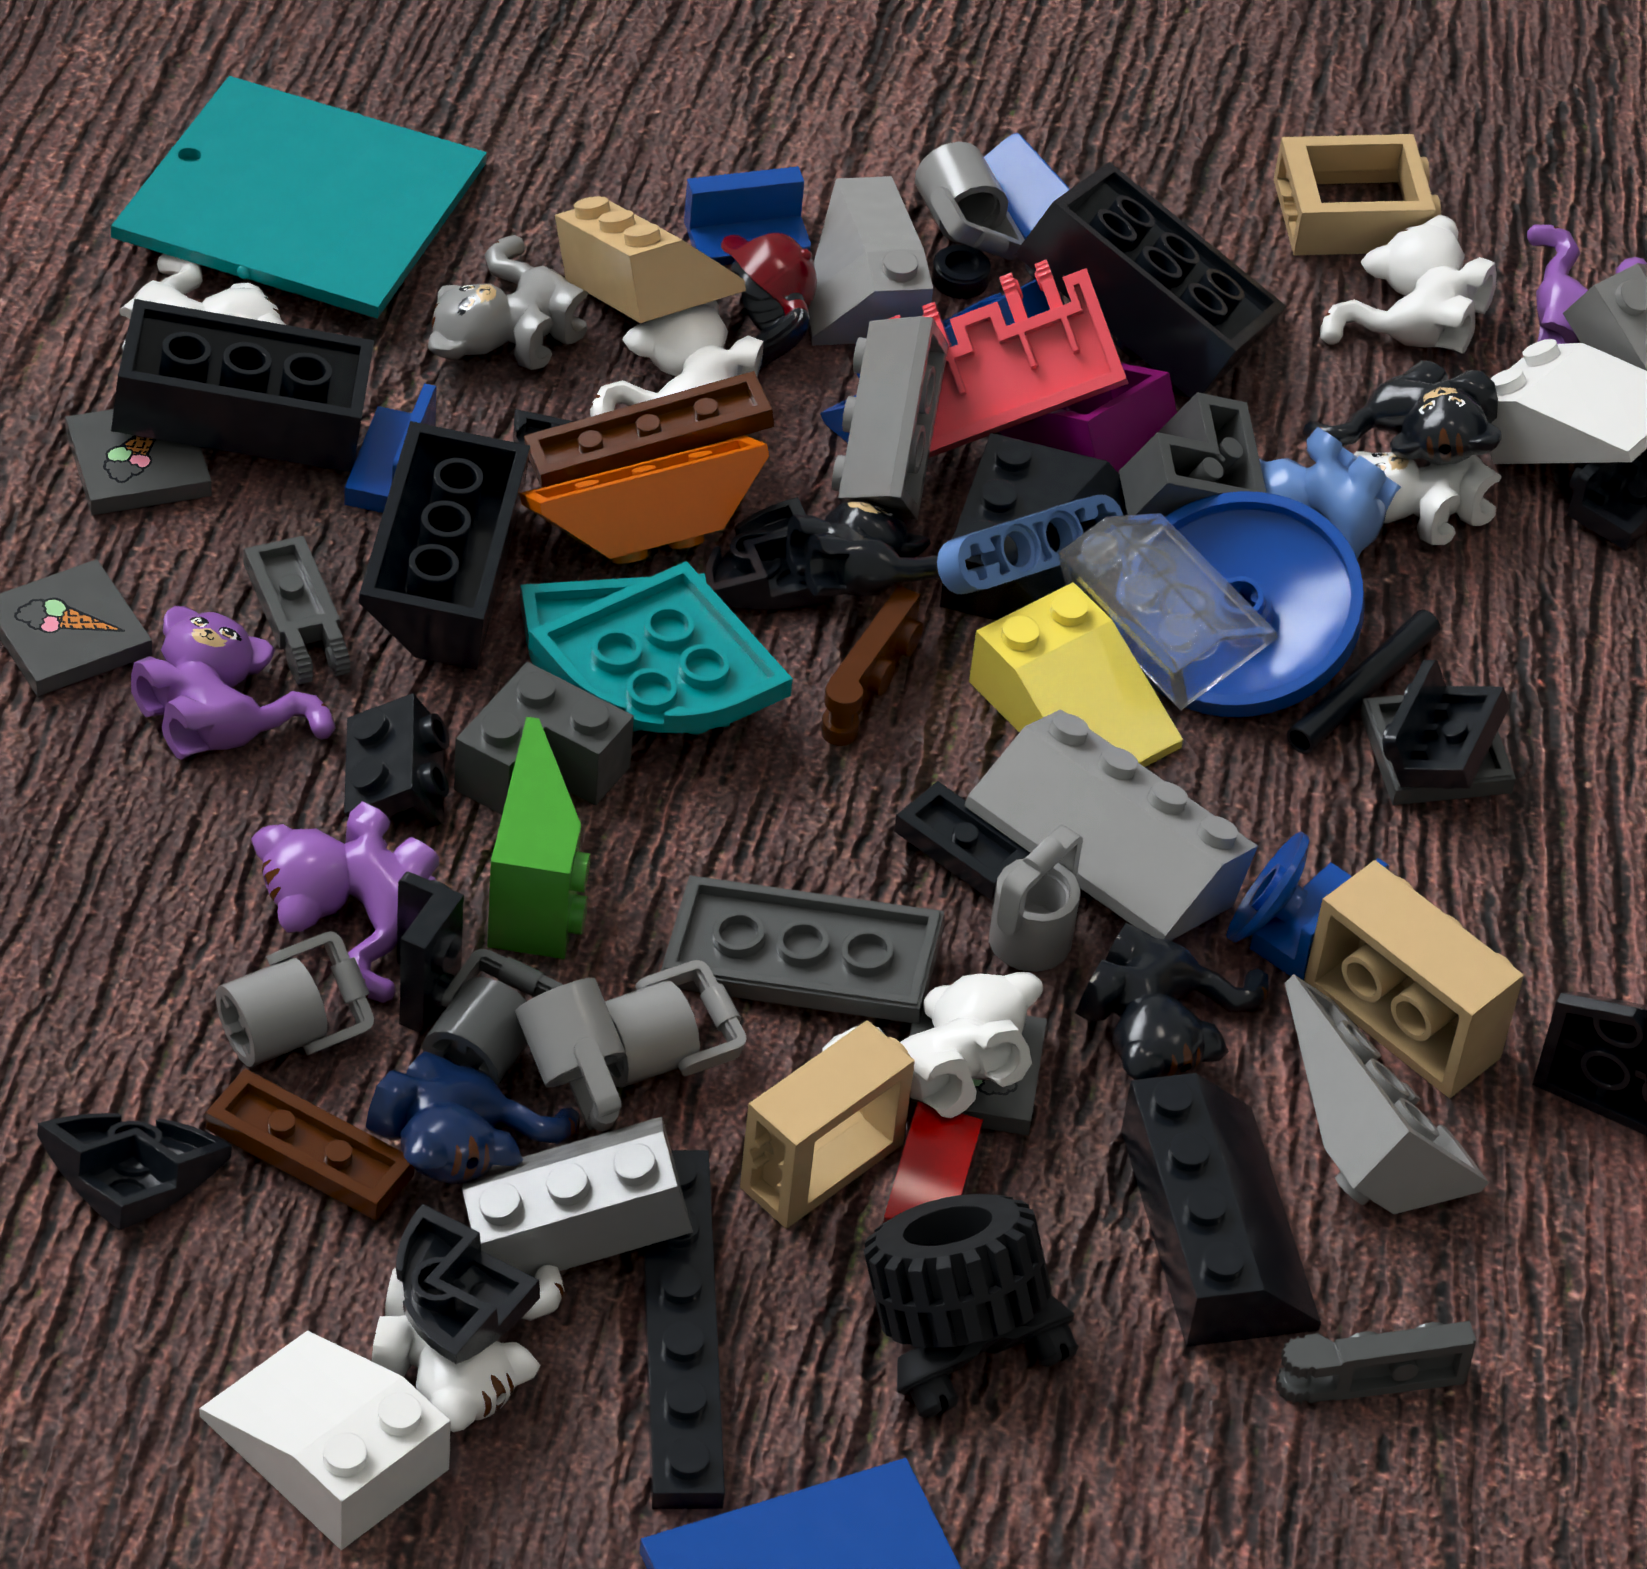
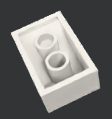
(1570, 407)
(333, 1434)

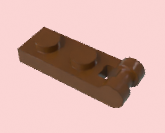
(870, 665)

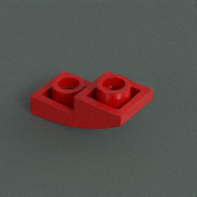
(933, 1159)

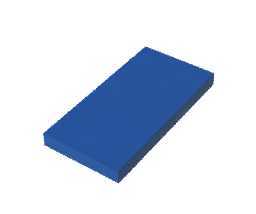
(845, 1523)

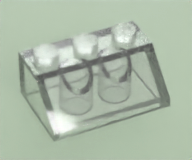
(1166, 603)

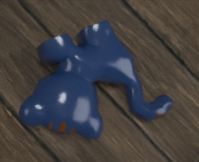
(450, 1117)

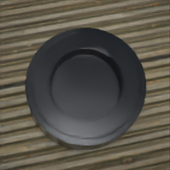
(961, 271)

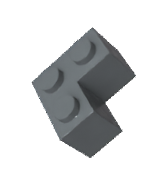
(1195, 455)
(583, 731)

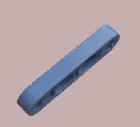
(1030, 539)

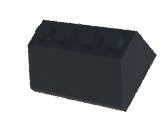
(242, 385)
(445, 541)
(1215, 1212)

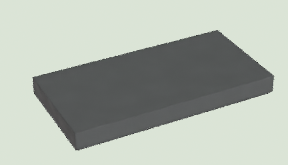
(808, 948)

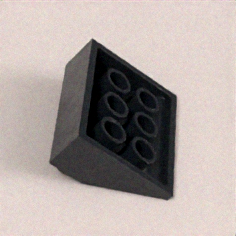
(1155, 278)

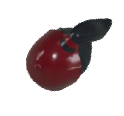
(778, 288)

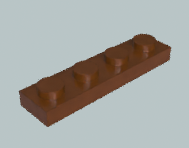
(650, 430)

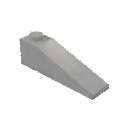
(866, 262)
(1370, 1116)

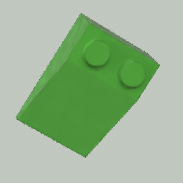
(537, 857)

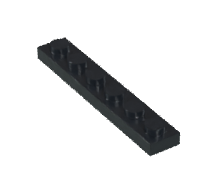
(684, 1354)

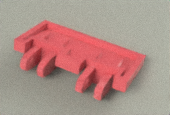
(1026, 368)

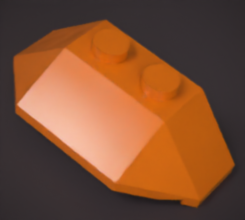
(653, 501)

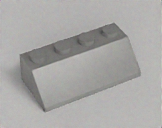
(1144, 841)

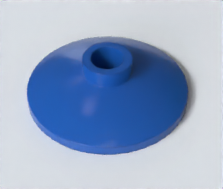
(1273, 891)

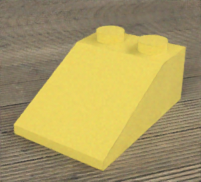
(1074, 660)

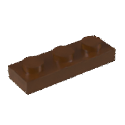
(309, 1144)

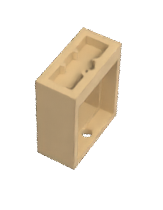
(1350, 226)
(826, 1123)

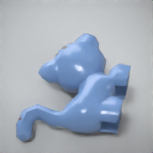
(1339, 487)

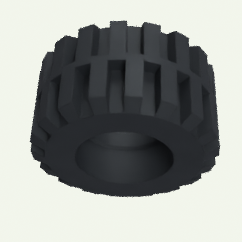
(957, 1270)

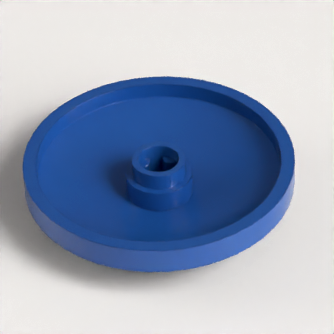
(1296, 577)

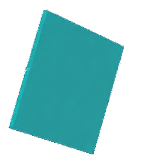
(300, 196)

